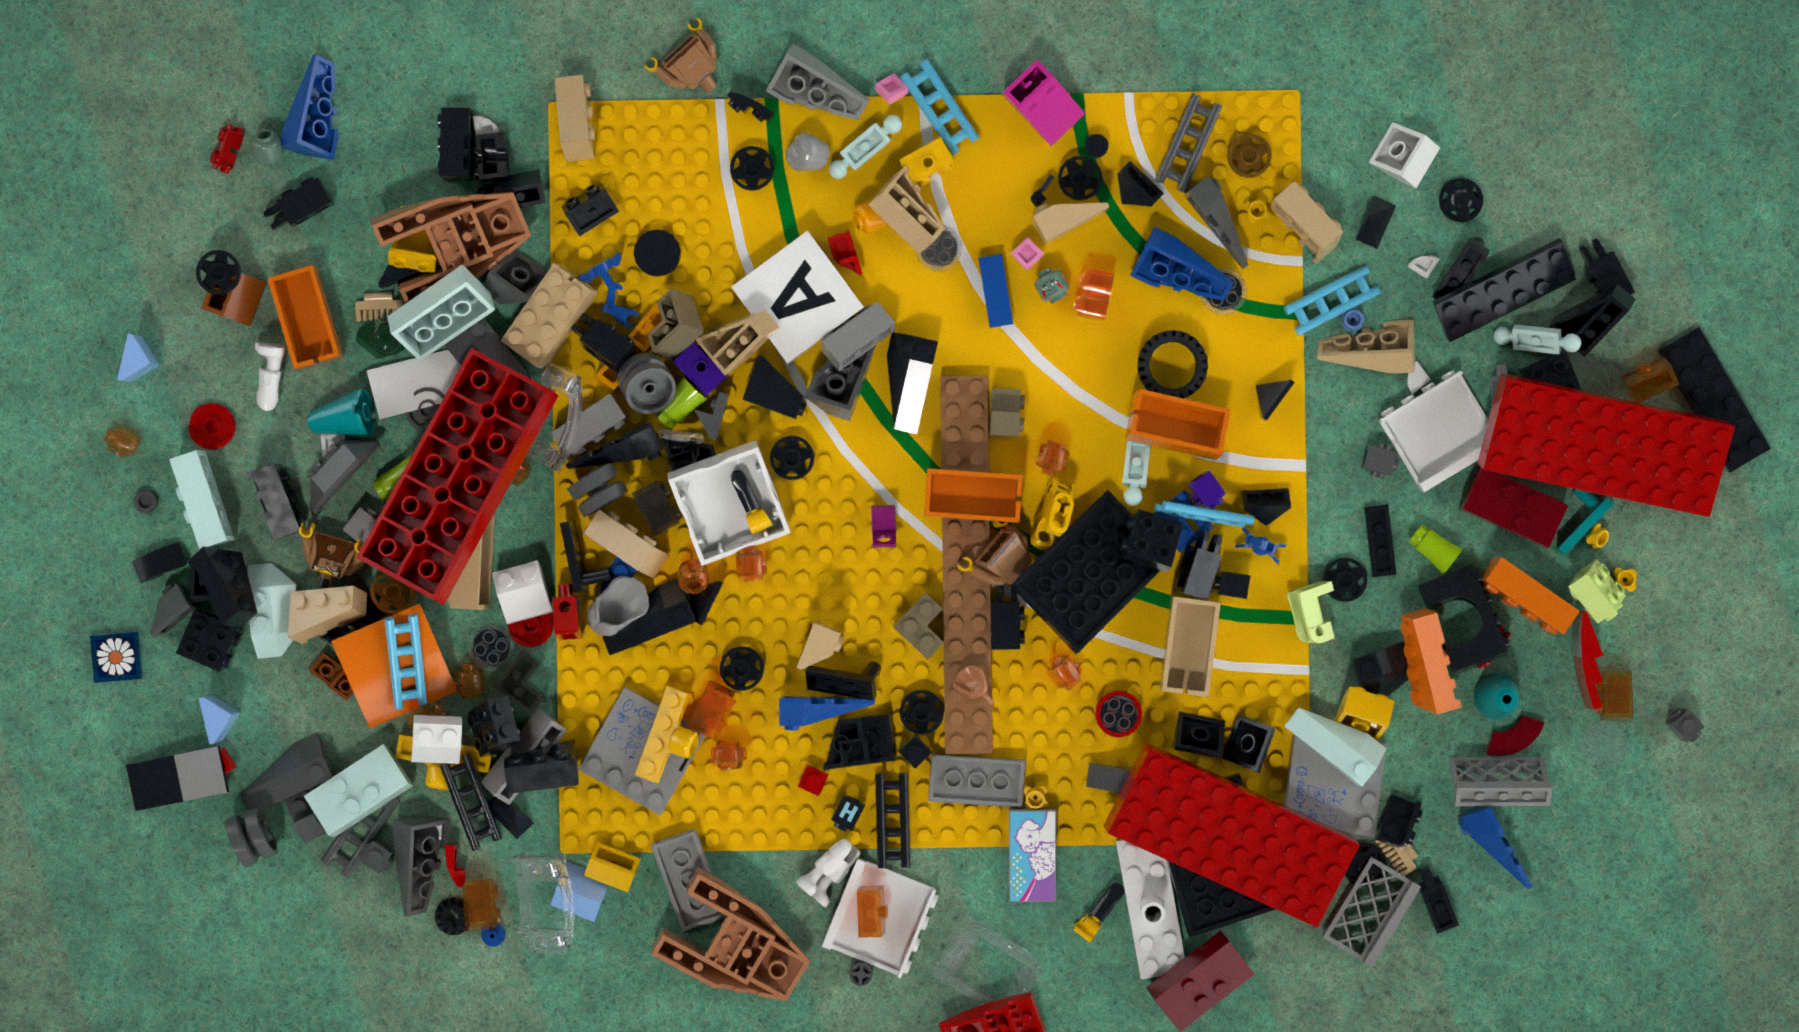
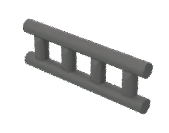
(1193, 157)
(375, 825)

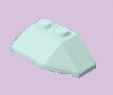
(272, 599)

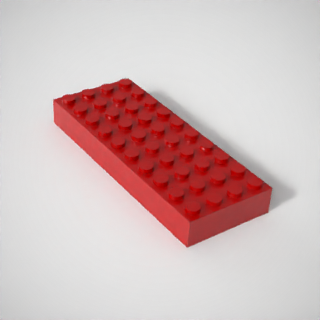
(1605, 445)
(457, 476)
(1231, 834)

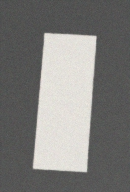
(395, 383)

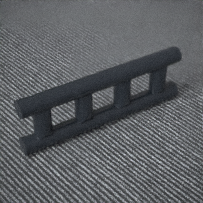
(483, 807)
(902, 831)

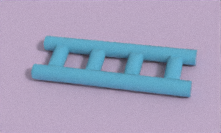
(940, 92)
(1317, 297)
(1203, 514)
(414, 649)

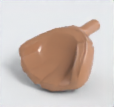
(972, 683)

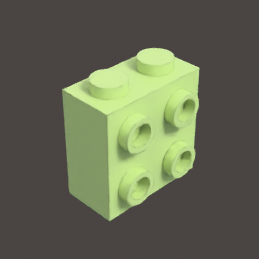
(1597, 591)

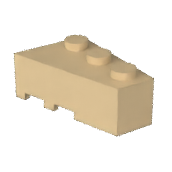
(575, 117)
(907, 212)
(1307, 220)
(736, 341)
(626, 543)
(324, 609)

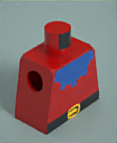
(567, 624)

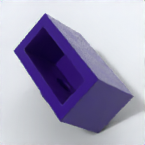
(700, 369)
(1206, 491)

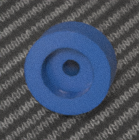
(499, 936)

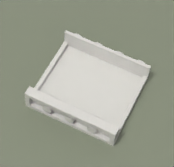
(1437, 430)
(907, 911)

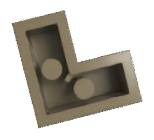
(678, 326)
(1005, 413)
(915, 629)

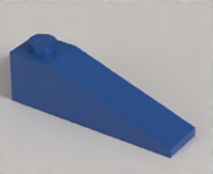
(309, 121)
(1174, 264)
(802, 711)
(1487, 832)

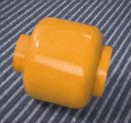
(866, 218)

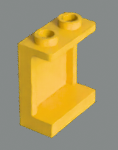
(413, 253)

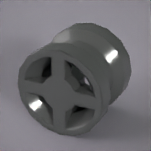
(860, 978)

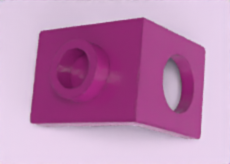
(883, 525)

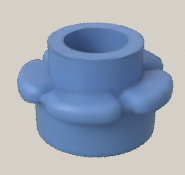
(1352, 313)

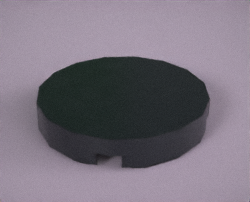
(657, 253)

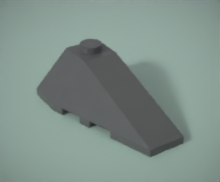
(1212, 208)
(486, 341)
(837, 390)
(294, 772)
(416, 851)

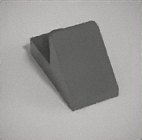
(713, 422)
(305, 820)

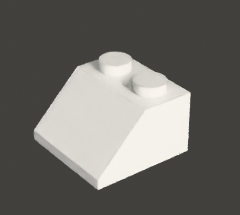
(1404, 154)
(522, 592)
(436, 739)

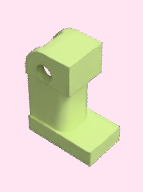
(1308, 613)

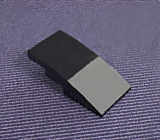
(177, 778)

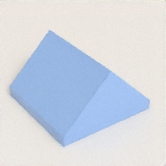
(136, 359)
(217, 717)
(587, 893)

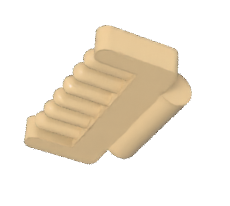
(376, 301)
(1406, 856)

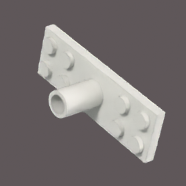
(1158, 933)

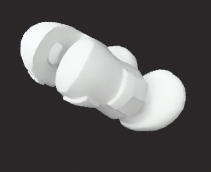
(270, 376)
(834, 866)

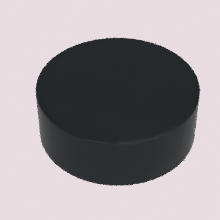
(1096, 146)

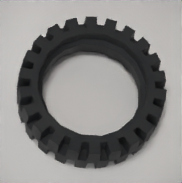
(1175, 337)

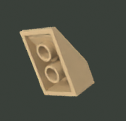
(1061, 218)

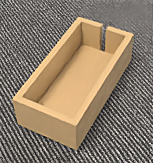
(549, 316)
(475, 582)
(1190, 646)

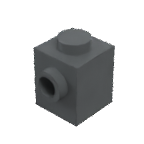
(1380, 460)
(1685, 725)
(377, 855)

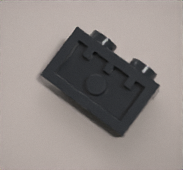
(589, 208)
(1399, 822)

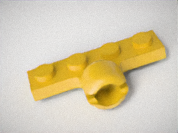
(667, 736)
(434, 775)

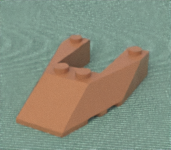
(462, 230)
(747, 951)

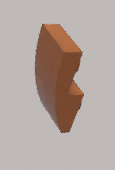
(332, 674)

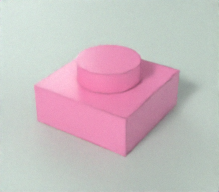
(891, 88)
(1027, 254)

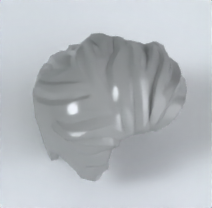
(807, 153)

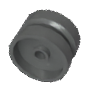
(646, 383)
(595, 486)
(251, 836)

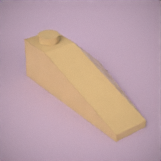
(1381, 350)

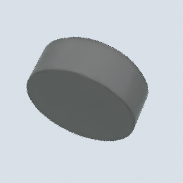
(145, 501)

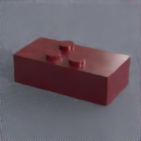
(1513, 507)
(1200, 981)

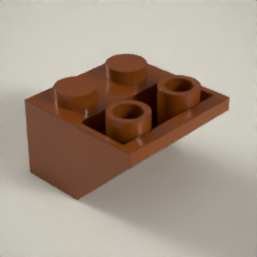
(239, 303)

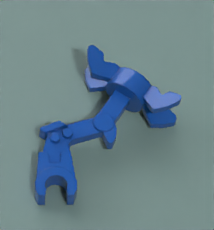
(620, 313)
(1260, 545)

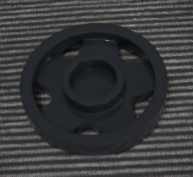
(752, 168)
(1080, 178)
(1461, 200)
(218, 272)
(792, 457)
(1345, 579)
(741, 668)
(921, 712)
(1360, 859)

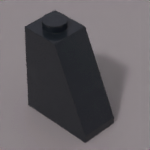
(773, 391)

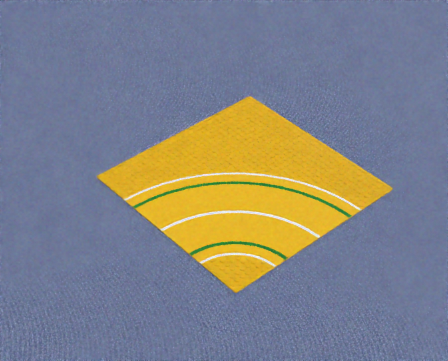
(1078, 376)

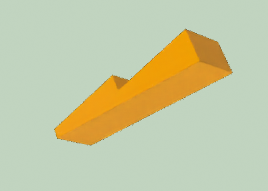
(639, 336)

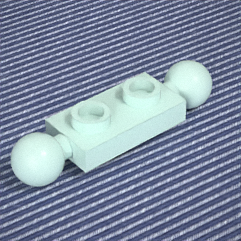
(865, 146)
(1537, 339)
(1135, 471)

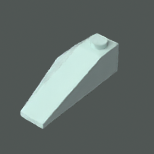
(1345, 748)

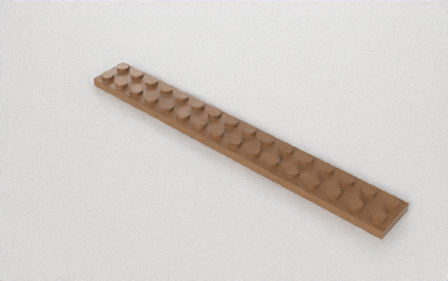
(964, 596)

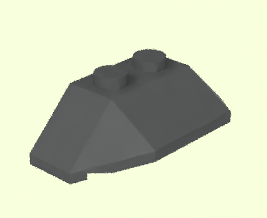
(337, 467)

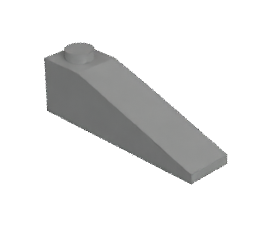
(813, 84)

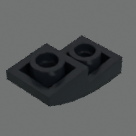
(744, 103)
(159, 562)

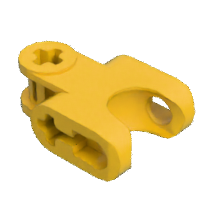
(1054, 513)

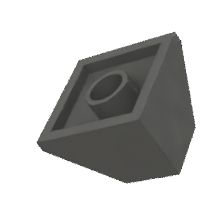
(514, 279)
(171, 609)

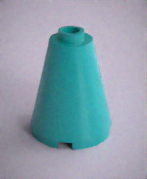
(344, 415)
(1489, 696)

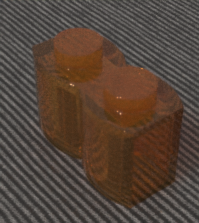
(1095, 294)

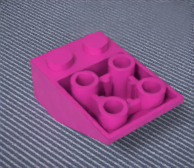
(1043, 102)

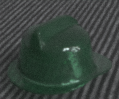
(378, 339)

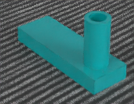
(1599, 509)

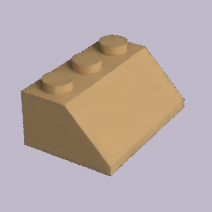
(820, 644)

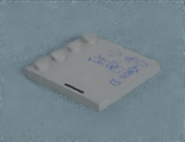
(619, 749)
(1328, 795)

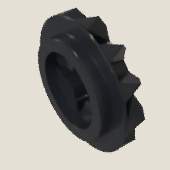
(443, 910)

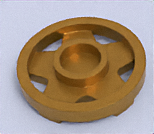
(1249, 155)
(391, 594)

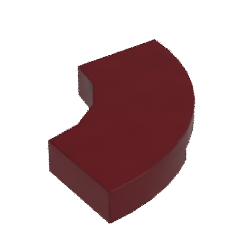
(1516, 738)

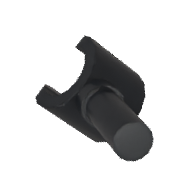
(1037, 197)

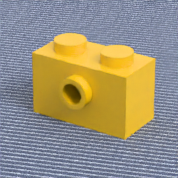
(927, 162)
(612, 867)

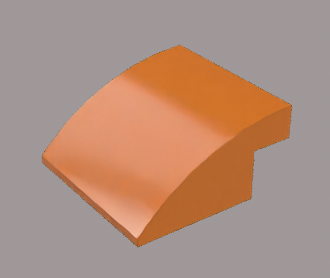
(368, 668)

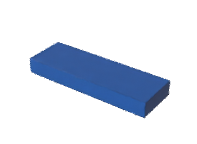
(995, 291)

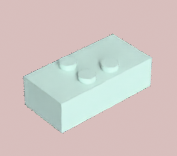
(441, 313)
(201, 499)
(358, 790)

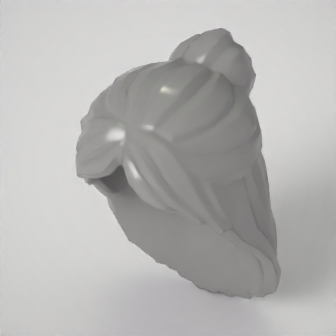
(618, 606)

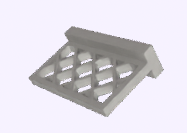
(1500, 791)
(1388, 923)

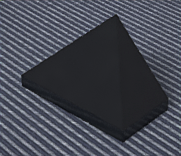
(1137, 187)
(1375, 222)
(394, 275)
(1270, 396)
(1266, 504)
(703, 601)
(510, 816)

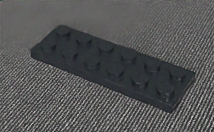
(1504, 290)
(1714, 395)

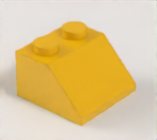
(1365, 711)

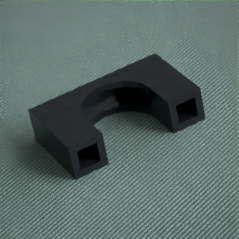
(1465, 586)

